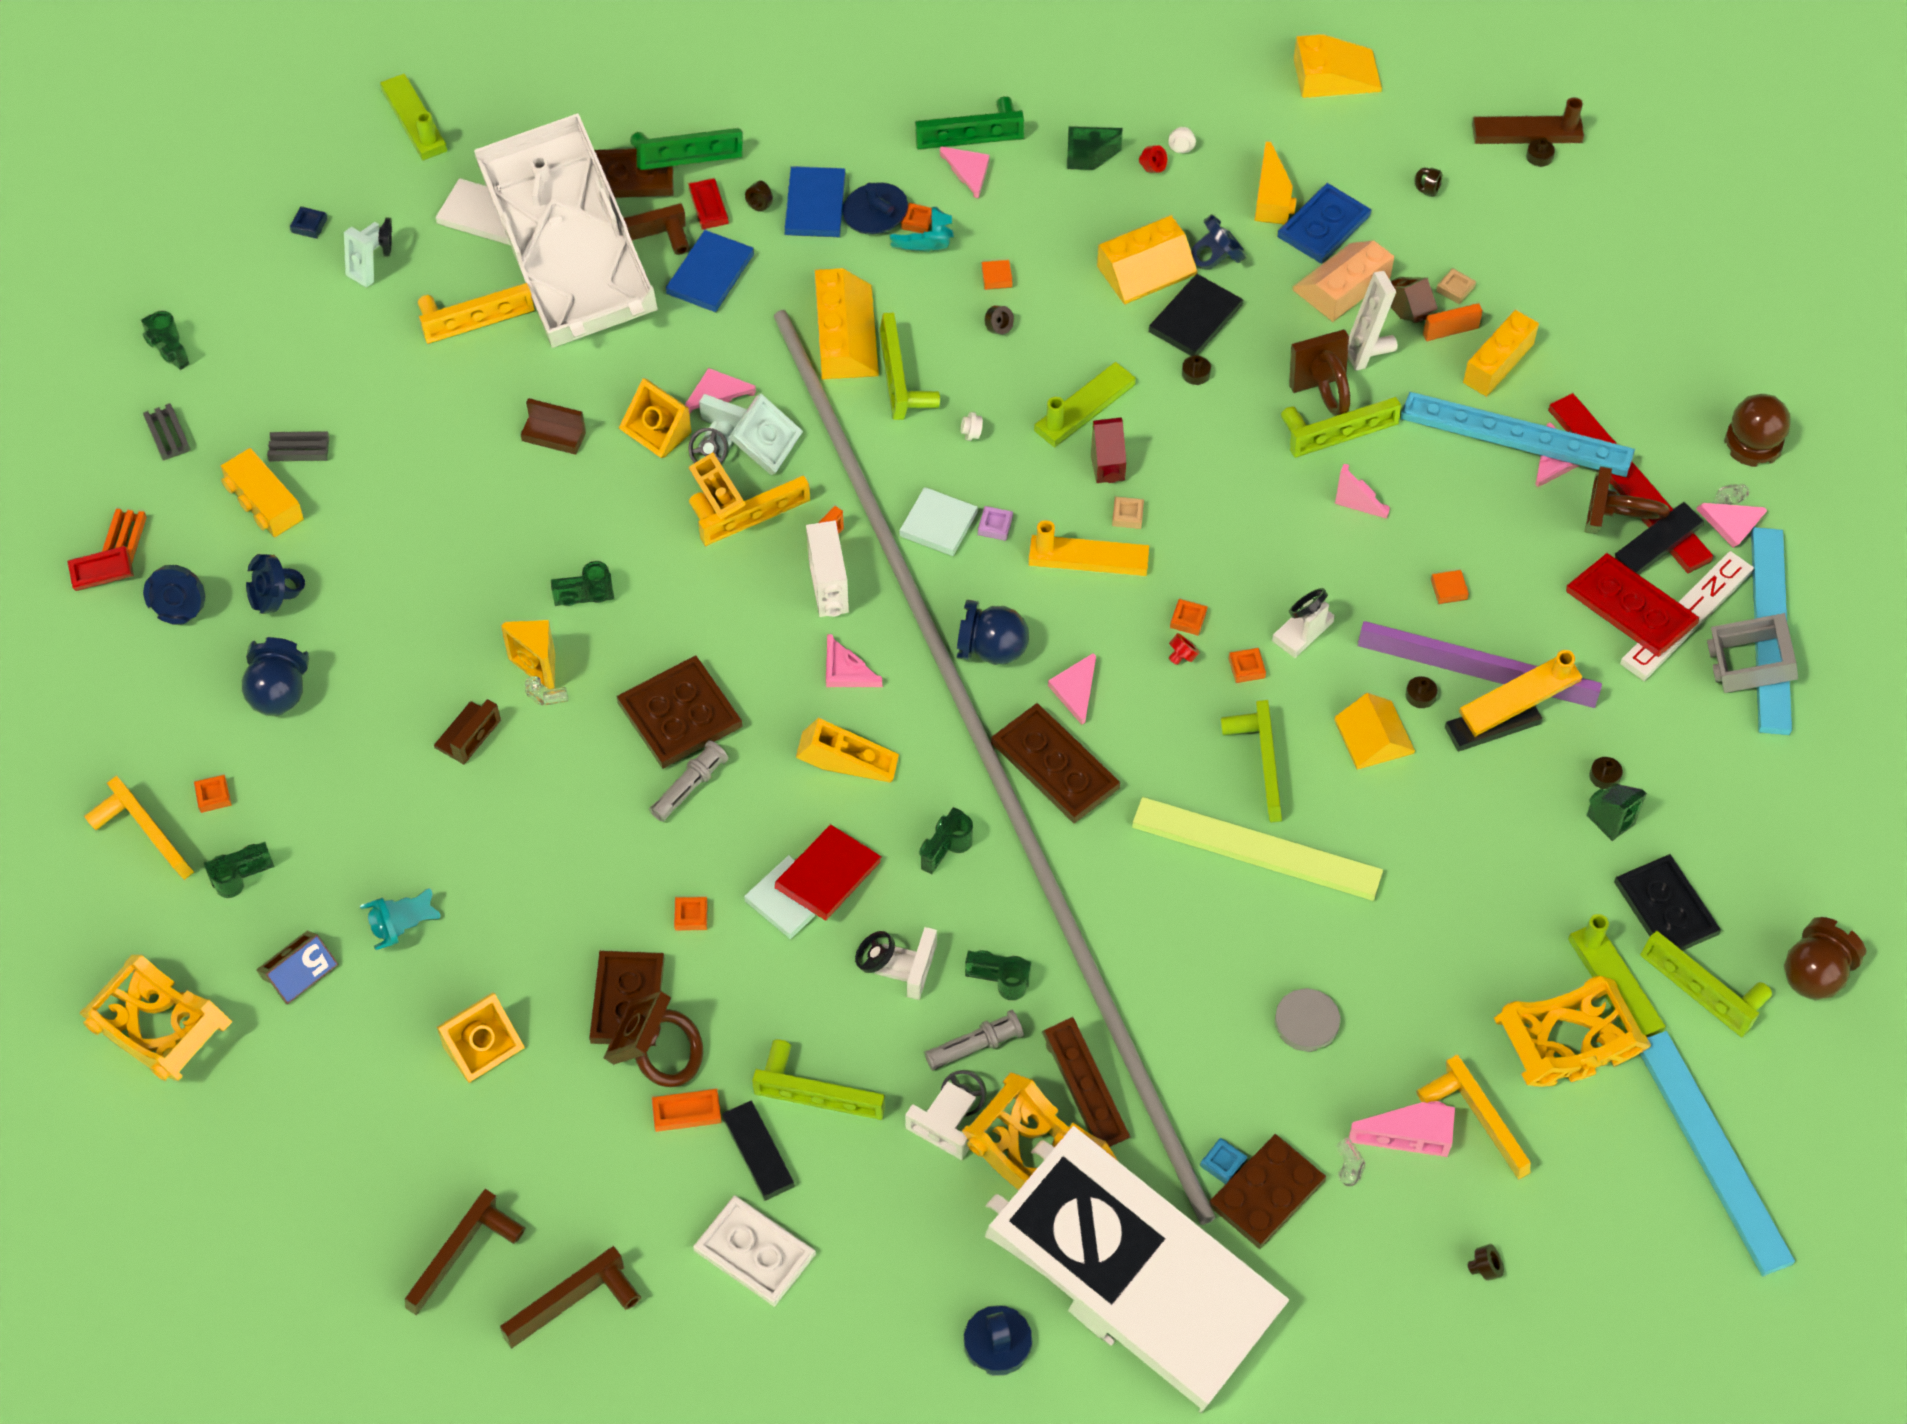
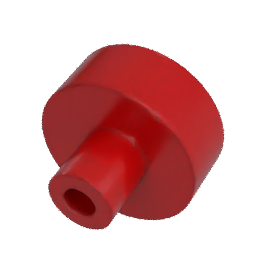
(1153, 159)
(1182, 649)

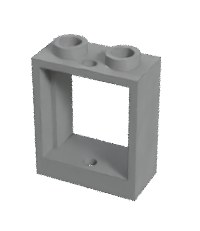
(1749, 632)

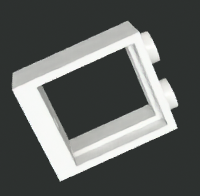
(827, 569)

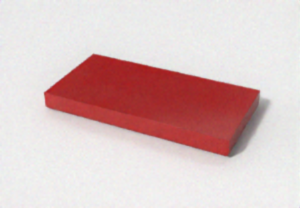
(1632, 604)

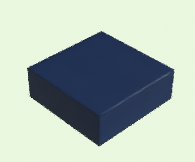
(308, 222)

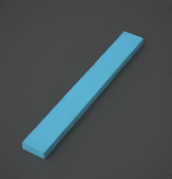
(1517, 433)
(1769, 600)
(1716, 1156)

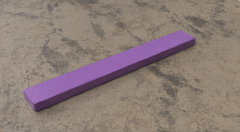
(1463, 660)

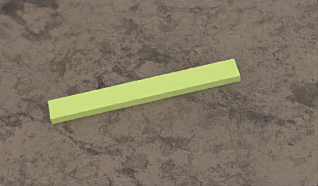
(1257, 848)

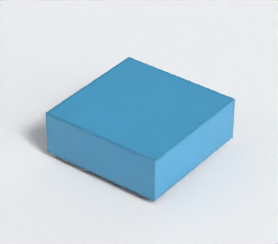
(1223, 1161)

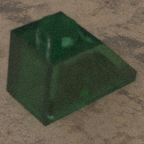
(1092, 146)
(1615, 809)

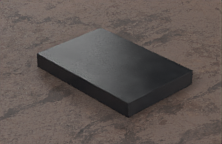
(1195, 315)
(1667, 903)

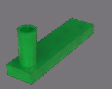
(972, 129)
(687, 148)

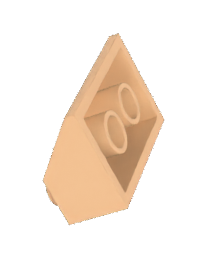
(1344, 278)

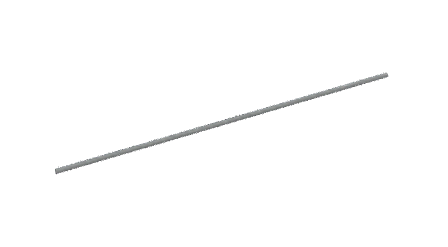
(1000, 781)

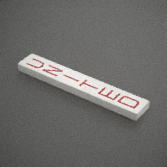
(1701, 600)

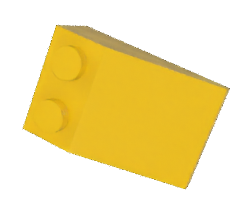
(1334, 67)

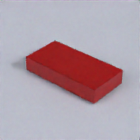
(708, 203)
(100, 568)

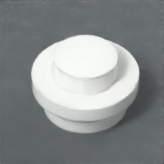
(1182, 140)
(971, 426)

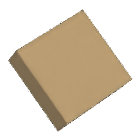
(1456, 286)
(1128, 512)

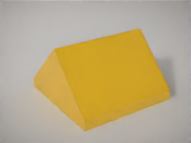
(656, 419)
(531, 648)
(1373, 731)
(479, 1037)

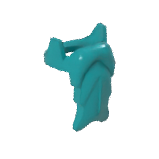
(932, 240)
(391, 918)

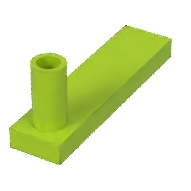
(413, 116)
(899, 396)
(1069, 415)
(1339, 428)
(1260, 722)
(1603, 960)
(1703, 987)
(777, 1085)

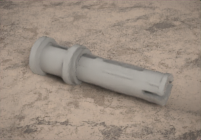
(697, 772)
(988, 1035)

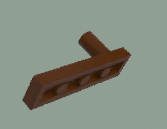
(1529, 128)
(666, 219)
(1085, 1082)
(481, 1212)
(601, 1270)

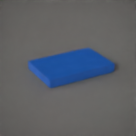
(815, 201)
(1324, 223)
(710, 271)

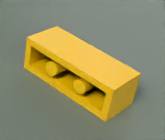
(1500, 353)
(261, 493)

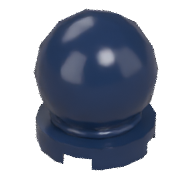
(993, 634)
(274, 676)

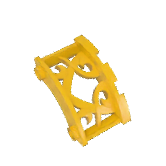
(149, 980)
(1538, 1052)
(1028, 1103)

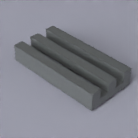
(160, 415)
(299, 442)

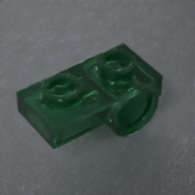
(163, 333)
(584, 588)
(934, 850)
(238, 865)
(996, 968)

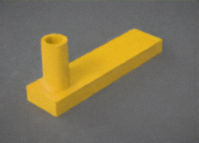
(473, 313)
(755, 511)
(1086, 554)
(1521, 693)
(122, 799)
(1460, 1079)

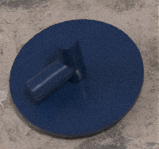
(875, 208)

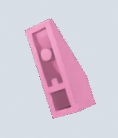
(1415, 1128)

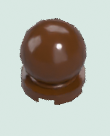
(1758, 429)
(1823, 959)

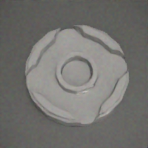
(1307, 1019)

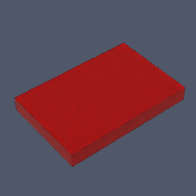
(827, 872)

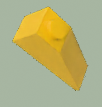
(1275, 190)
(716, 486)
(845, 752)

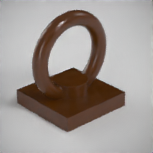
(1319, 363)
(1606, 502)
(639, 1031)

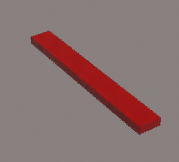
(1577, 419)

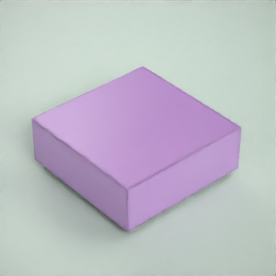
(995, 523)

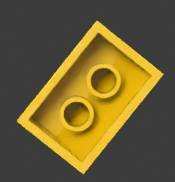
(1146, 259)

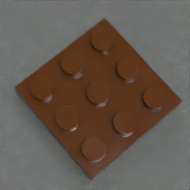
(679, 711)

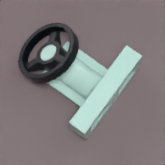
(360, 247)
(723, 420)

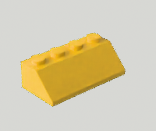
(845, 325)

